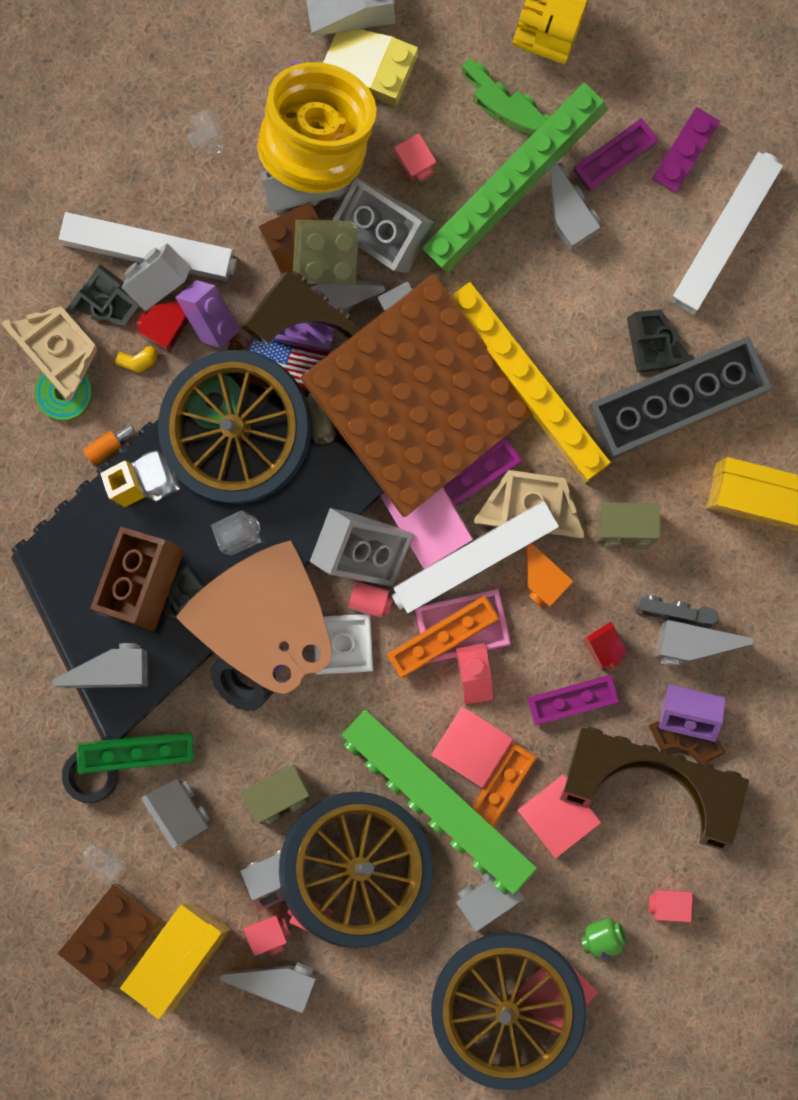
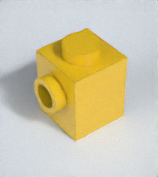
(122, 484)

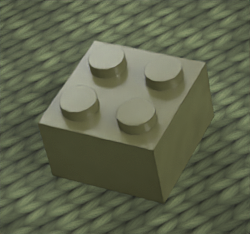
(326, 251)
(629, 524)
(276, 795)

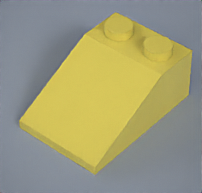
(376, 59)

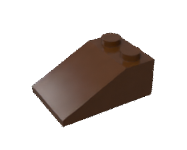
(280, 235)

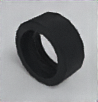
(76, 793)

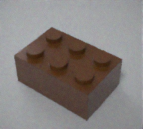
(137, 578)
(109, 936)

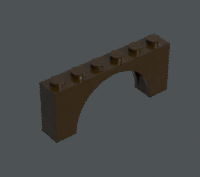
(295, 303)
(715, 793)

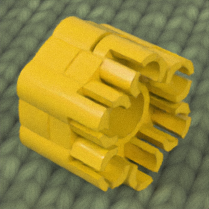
(549, 27)

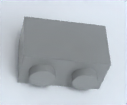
(155, 276)
(485, 902)

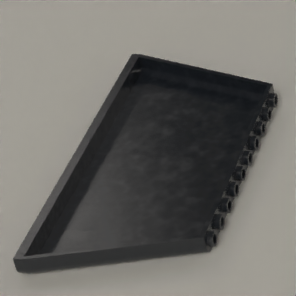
(71, 550)

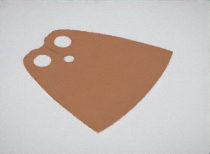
(257, 608)

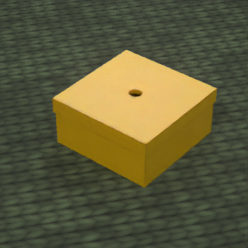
(755, 493)
(175, 959)

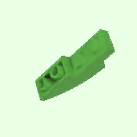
(515, 112)

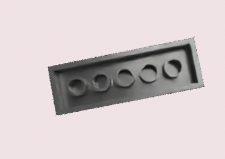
(679, 398)

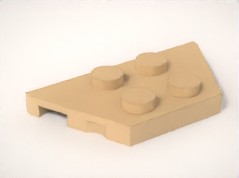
(55, 347)
(523, 490)

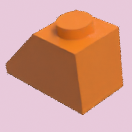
(544, 578)

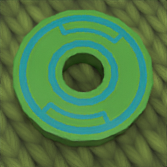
(198, 405)
(61, 409)

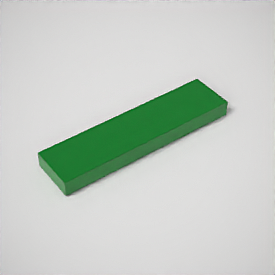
(134, 752)

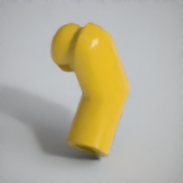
(139, 362)

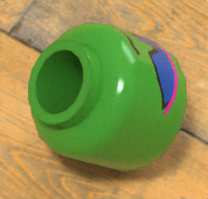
(604, 939)

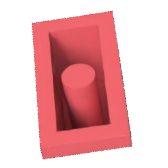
(474, 673)

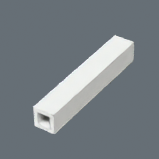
(726, 232)
(136, 243)
(474, 557)

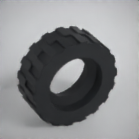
(235, 691)

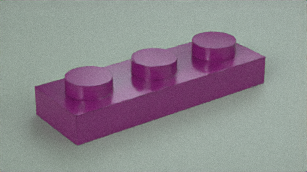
(686, 150)
(615, 154)
(482, 471)
(572, 700)

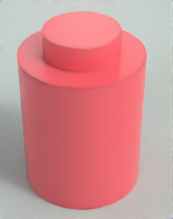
(370, 600)

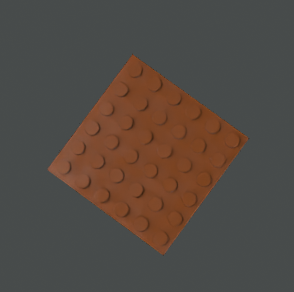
(416, 395)

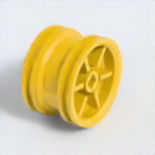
(316, 127)

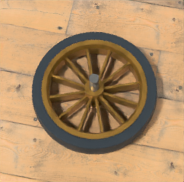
(235, 426)
(356, 869)
(508, 1011)

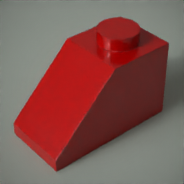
(162, 324)
(606, 646)

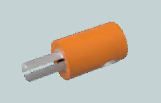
(107, 445)

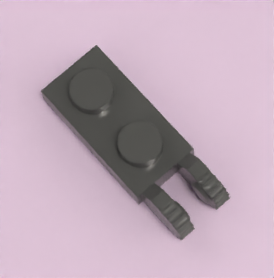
(678, 612)

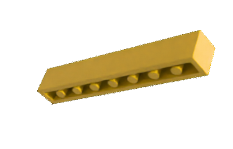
(532, 386)

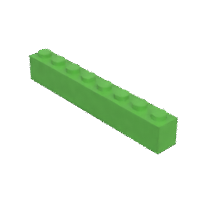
(515, 177)
(440, 803)

